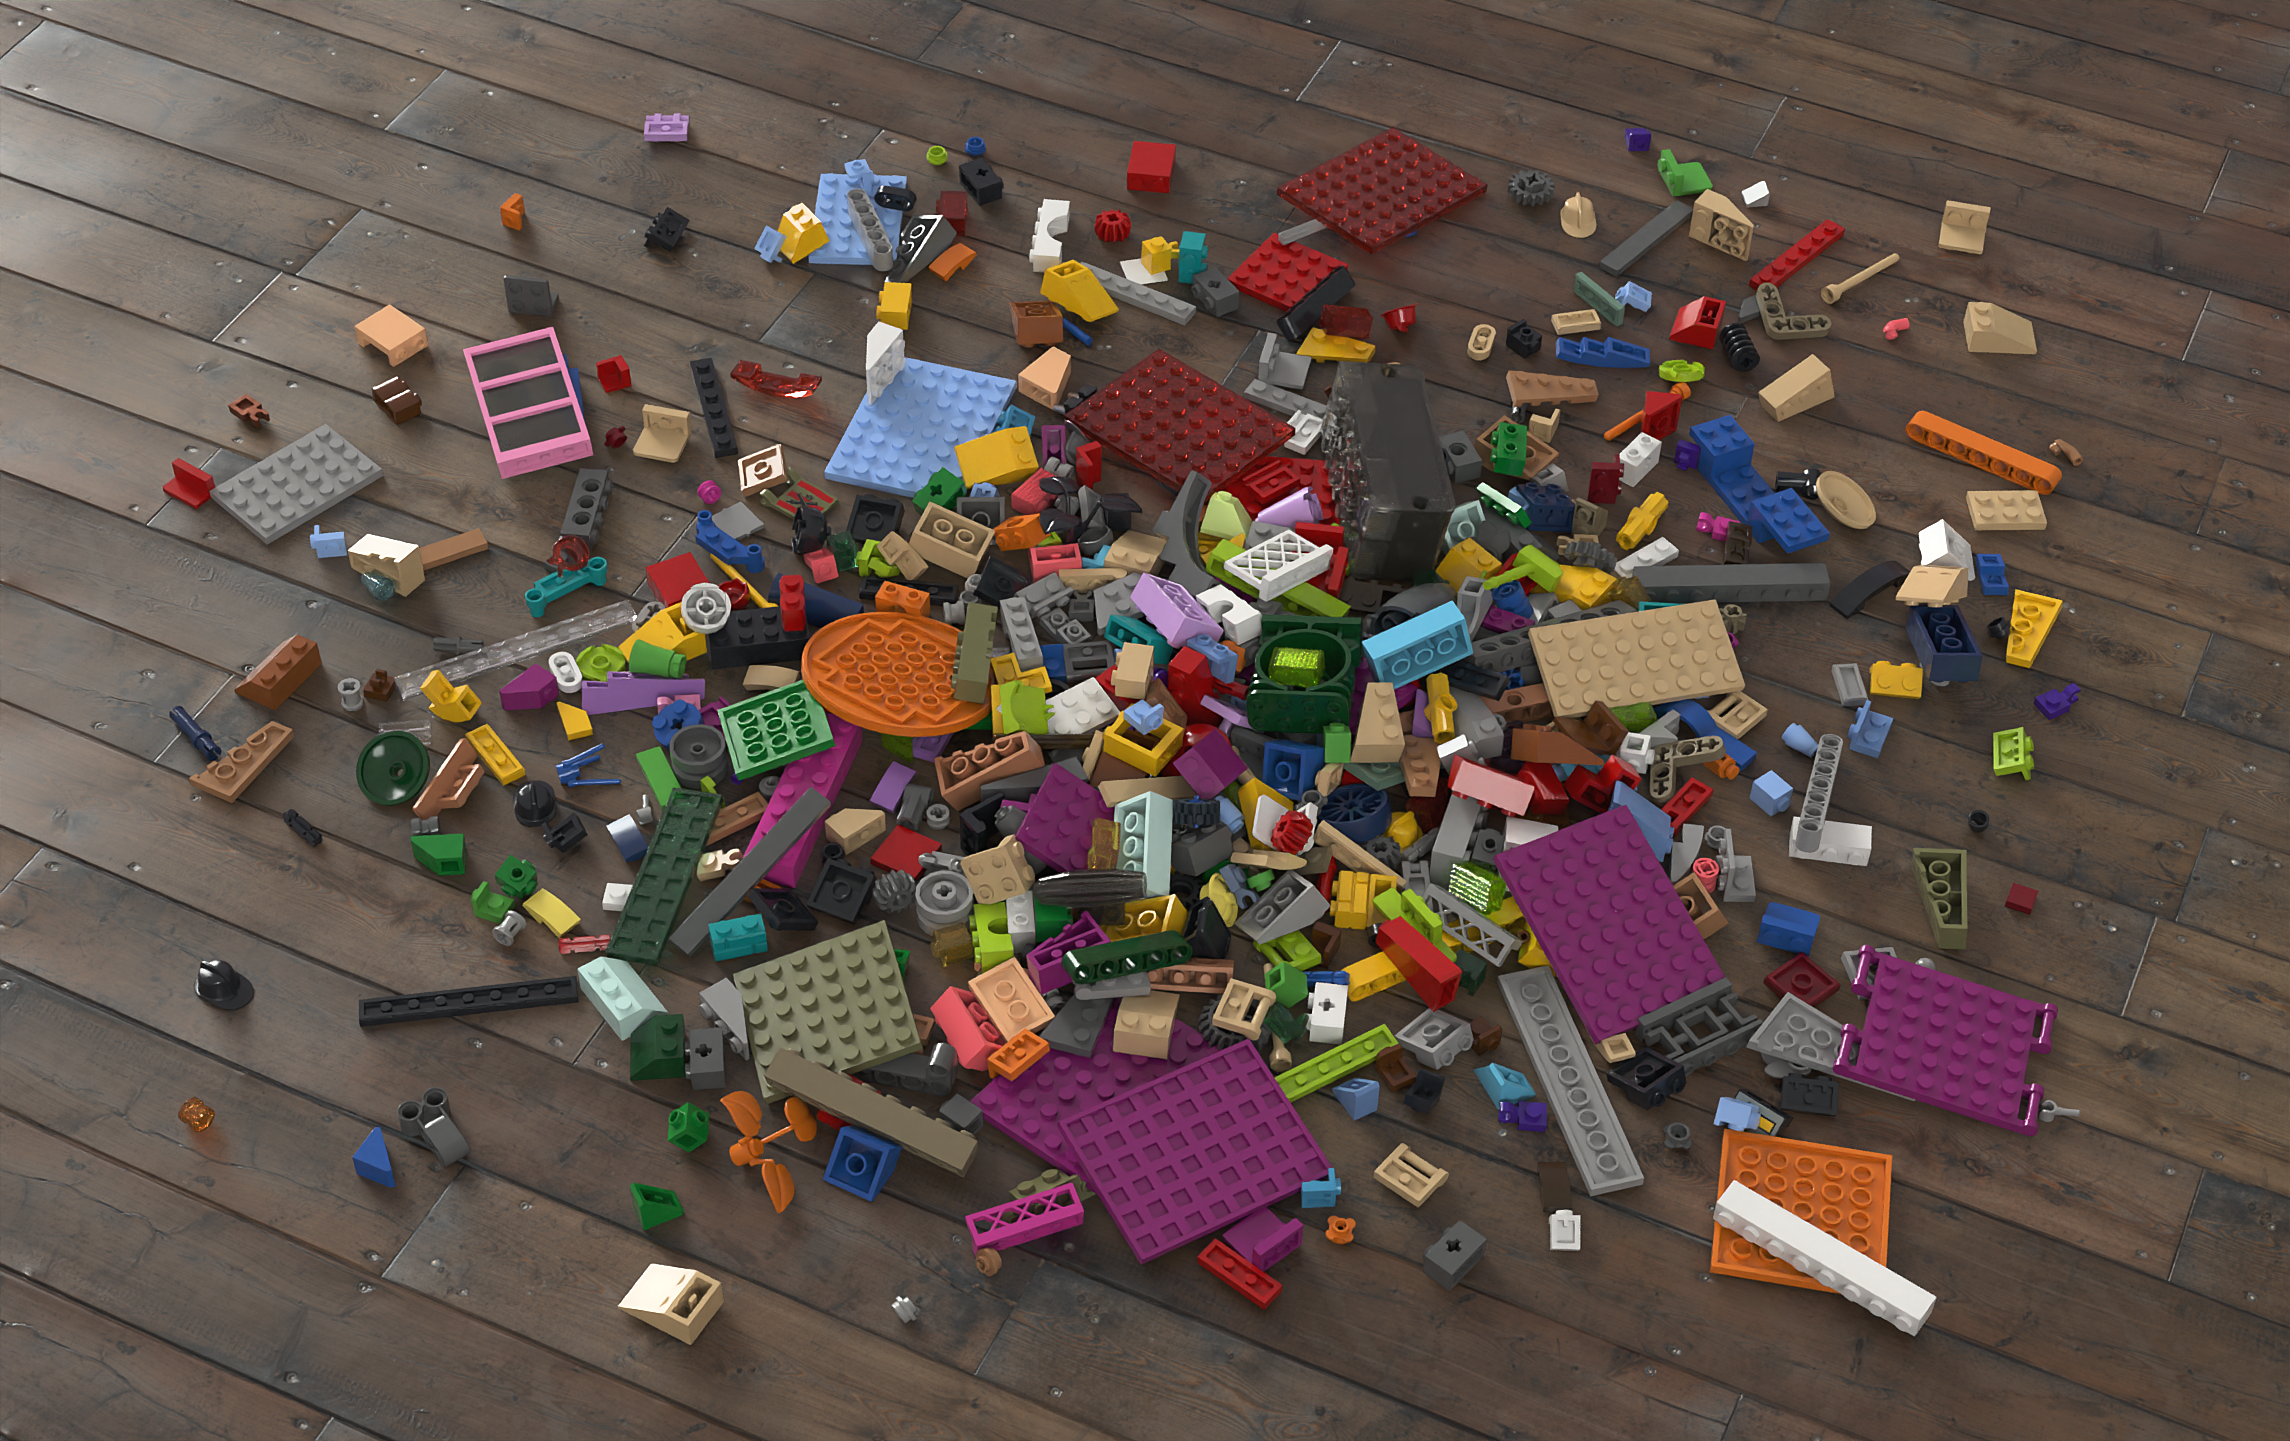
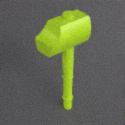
(1533, 564)

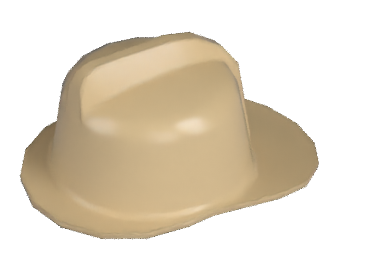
(1578, 217)

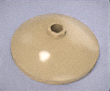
(1845, 500)

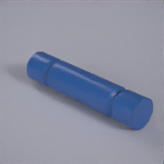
(1078, 333)

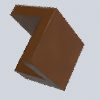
(1326, 941)

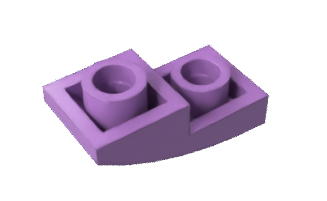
(892, 787)

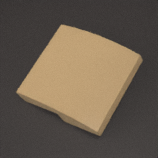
(1268, 859)

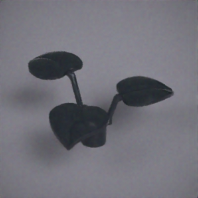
(1072, 527)

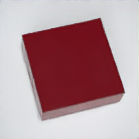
(2021, 898)

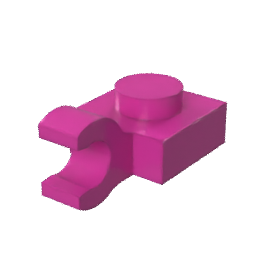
(1716, 527)

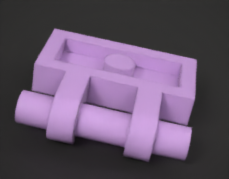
(666, 128)

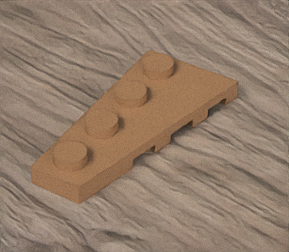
(1420, 765)

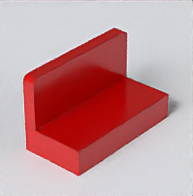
(1088, 464)
(189, 484)
(1321, 534)

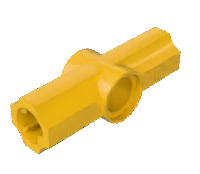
(1642, 521)
(1440, 708)

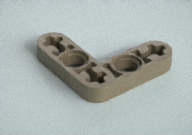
(1780, 326)
(1674, 758)

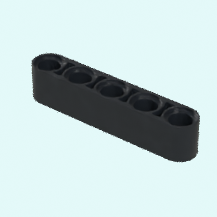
(1310, 306)

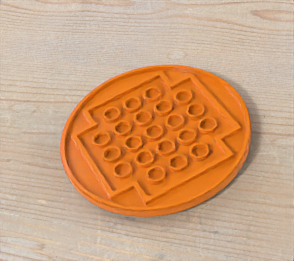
(890, 674)

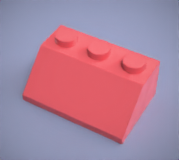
(967, 1028)

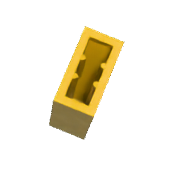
(1248, 798)

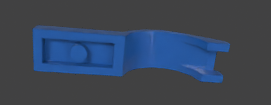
(1704, 726)

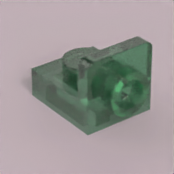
(1283, 1023)

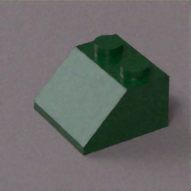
(658, 1049)

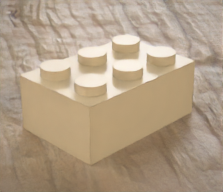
(951, 540)

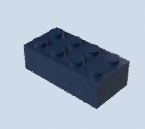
(1944, 643)

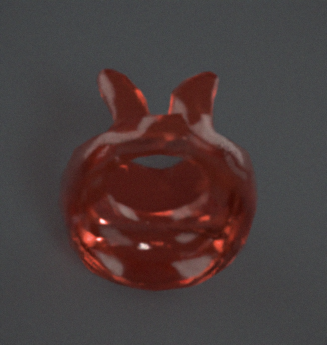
(576, 548)

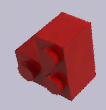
(1597, 789)

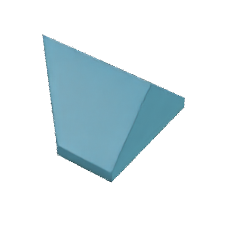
(1504, 1084)

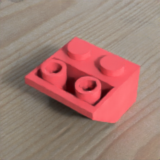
(1050, 559)

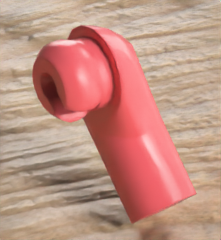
(1892, 327)

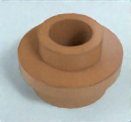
(988, 1261)

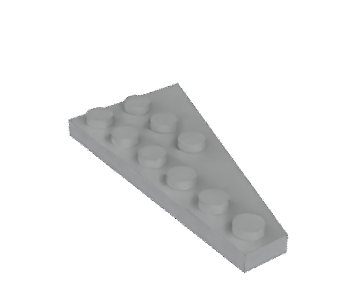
(1804, 1037)

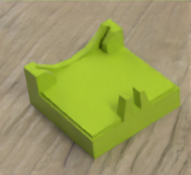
(1024, 708)

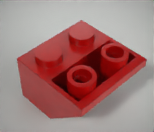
(1699, 322)

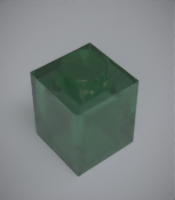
(844, 550)

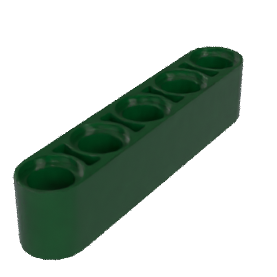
(1126, 957)

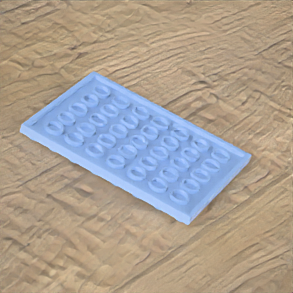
(916, 426)

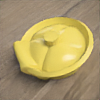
(1221, 895)

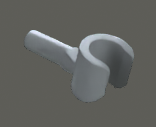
(644, 815)
(2050, 1109)

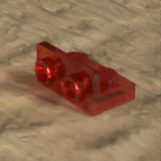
(1431, 809)

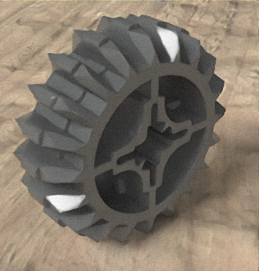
(1226, 1038)

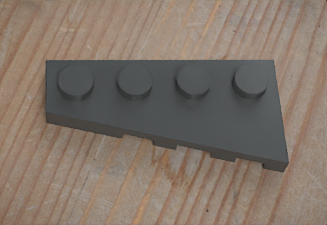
(1078, 1025)

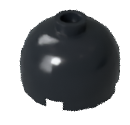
(810, 530)

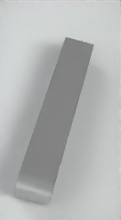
(1819, 793)

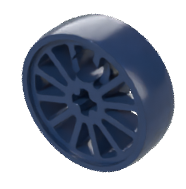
(1357, 811)

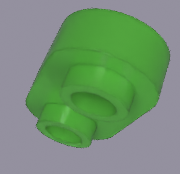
(1262, 880)

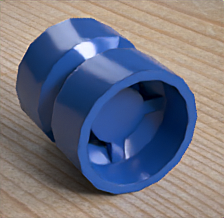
(1512, 599)

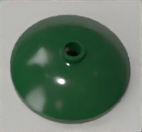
(381, 762)

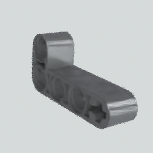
(917, 1072)

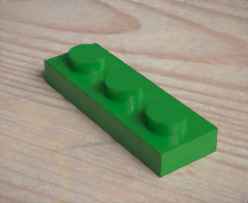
(1503, 506)

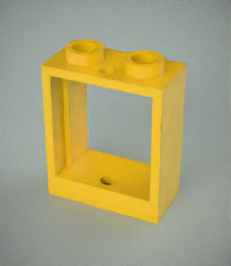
(1138, 756)

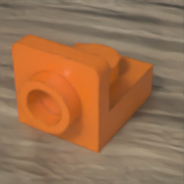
(512, 211)

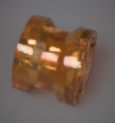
(196, 1114)

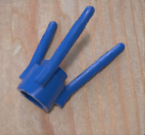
(569, 771)

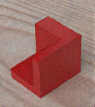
(613, 374)

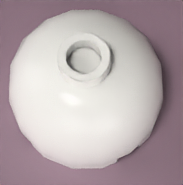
(705, 608)

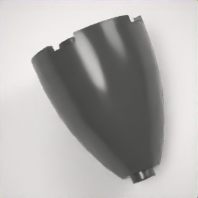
(1411, 604)

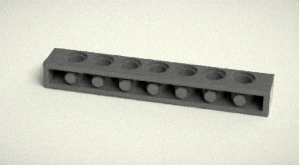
(1514, 647)

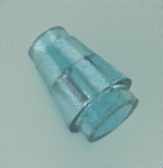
(379, 586)

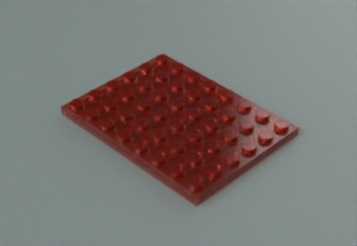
(1382, 190)
(1179, 422)

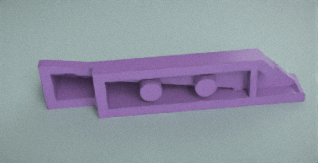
(635, 691)

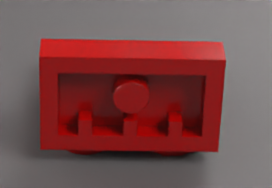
(1333, 578)

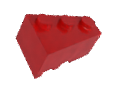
(1188, 683)

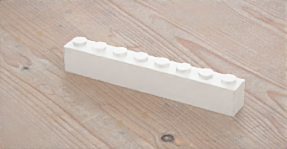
(1824, 1258)

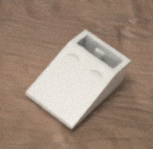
(883, 358)

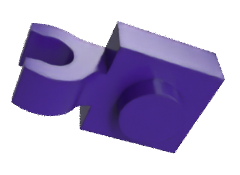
(2055, 703)
(1528, 1115)

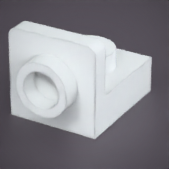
(1564, 1231)

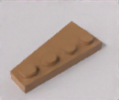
(1541, 387)
(244, 763)

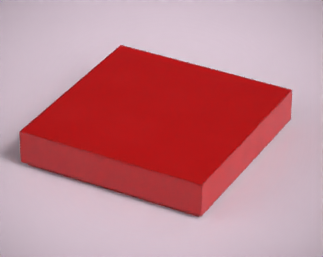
(903, 850)

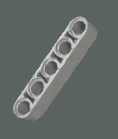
(870, 229)

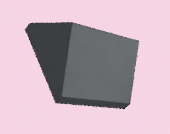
(983, 510)

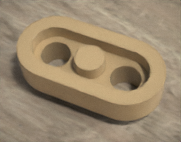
(1481, 342)

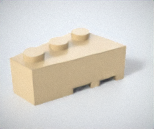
(1798, 389)
(389, 559)
(1378, 726)

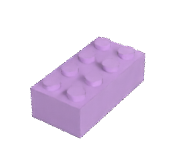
(1173, 611)

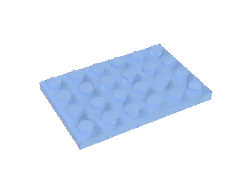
(832, 211)

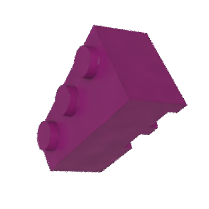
(1045, 960)

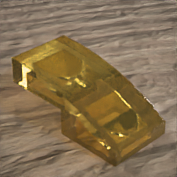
(1105, 845)

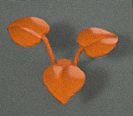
(746, 1115)

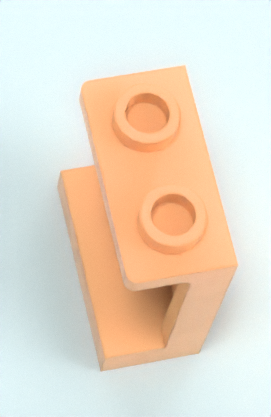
(392, 334)

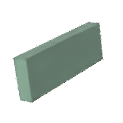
(1599, 299)

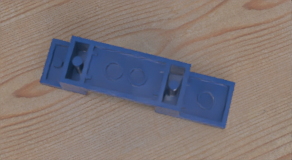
(1728, 469)

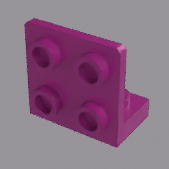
(1264, 1238)

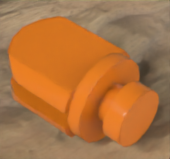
(1724, 767)

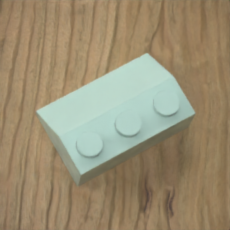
(619, 995)

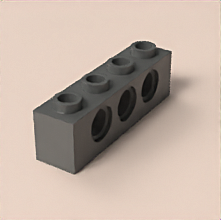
(587, 505)

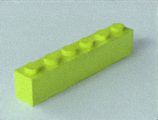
(1300, 600)

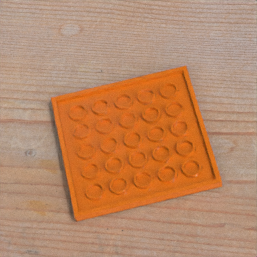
(1823, 1184)

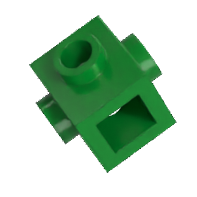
(517, 877)
(688, 1127)

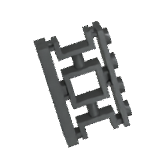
(1693, 1010)

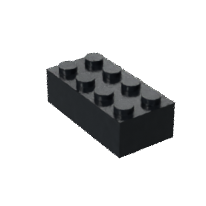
(756, 639)

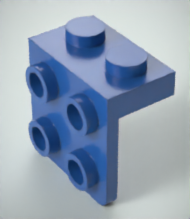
(1788, 928)

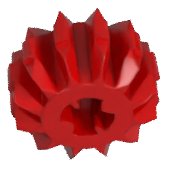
(1112, 226)
(1291, 832)

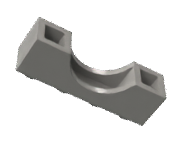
(1473, 603)
(1020, 630)

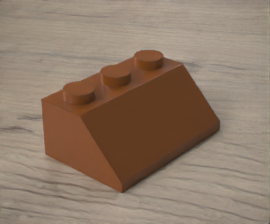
(281, 672)

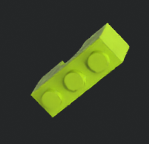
(990, 935)

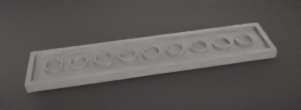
(1570, 1081)

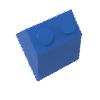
(1291, 767)
(861, 1162)

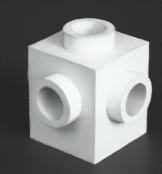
(1637, 751)

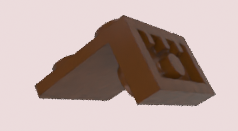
(1598, 733)

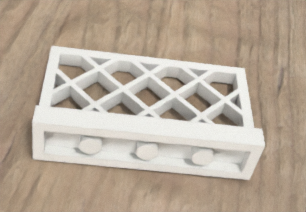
(1289, 573)

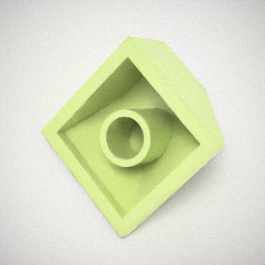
(1226, 517)

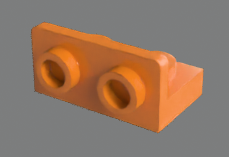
(1017, 1055)

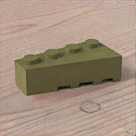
(974, 653)
(1943, 889)

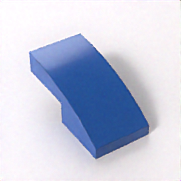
(1991, 574)

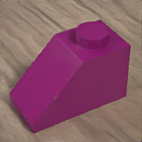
(1053, 443)
(530, 689)

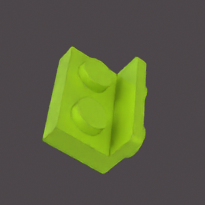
(2012, 752)

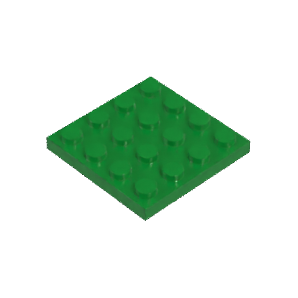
(775, 729)

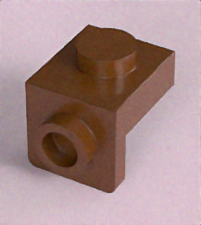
(1394, 1069)

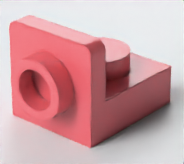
(822, 565)

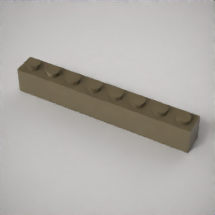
(871, 1111)

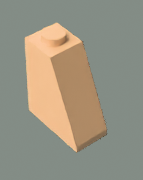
(1046, 377)

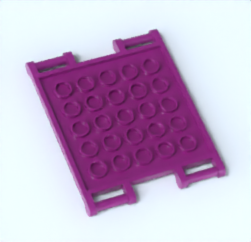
(1946, 1041)

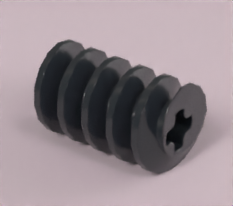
(1739, 347)

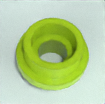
(937, 155)

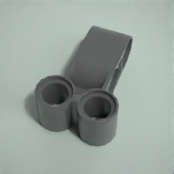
(433, 1124)

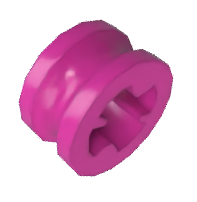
(709, 492)

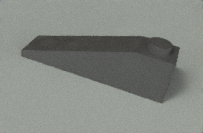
(1519, 536)

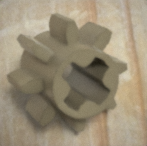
(1733, 618)

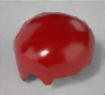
(738, 593)

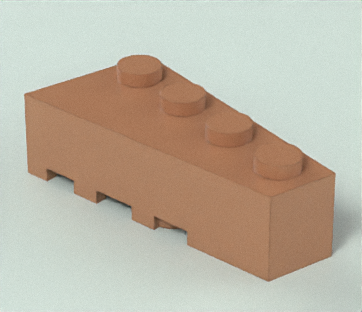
(967, 771)

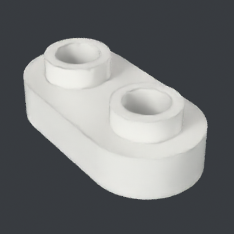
(567, 672)

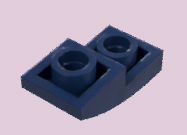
(628, 838)

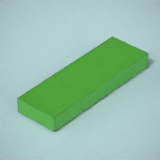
(658, 774)

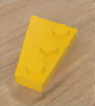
(1339, 348)

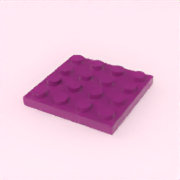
(1061, 821)

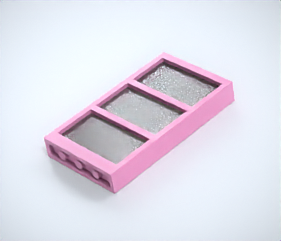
(528, 402)

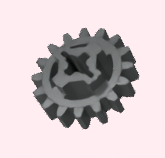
(1531, 187)
(1590, 555)

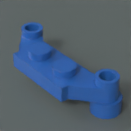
(726, 547)

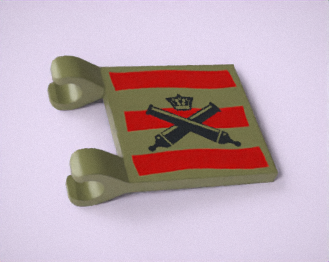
(799, 493)

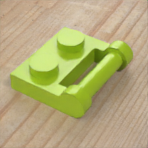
(1294, 948)

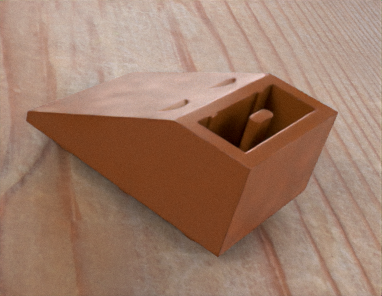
(1112, 768)

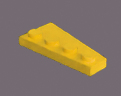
(2031, 623)

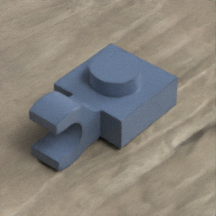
(1235, 879)

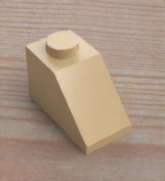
(854, 827)

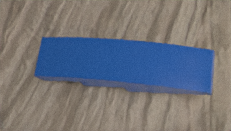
(1611, 354)

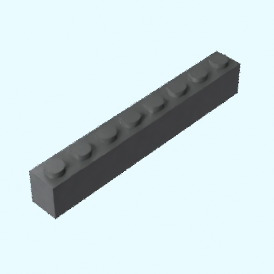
(1735, 582)

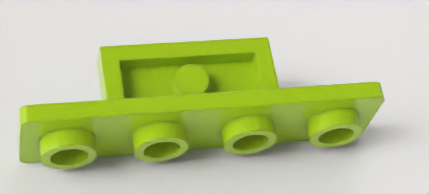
(1416, 913)

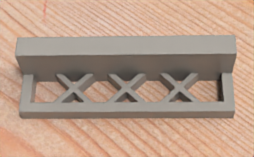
(1476, 919)

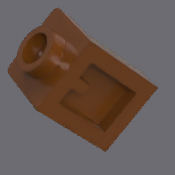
(1485, 1037)

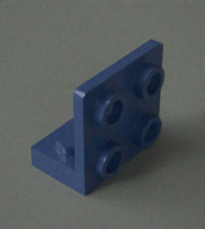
(1549, 507)

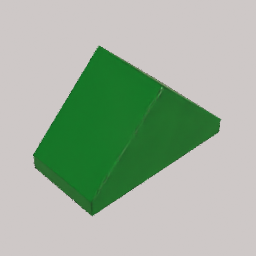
(654, 1205)

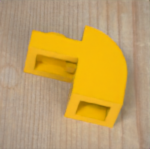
(448, 702)

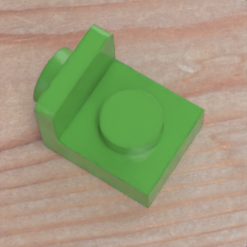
(490, 905)

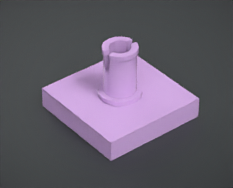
(1231, 714)

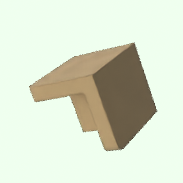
(1544, 427)

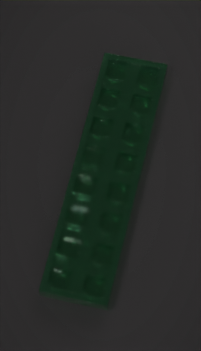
(664, 877)

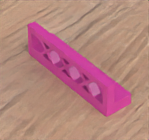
(1028, 1229)

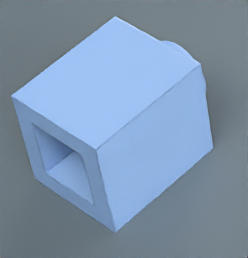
(1771, 793)

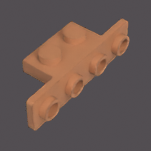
(451, 783)

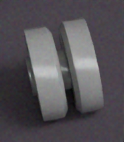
(943, 900)

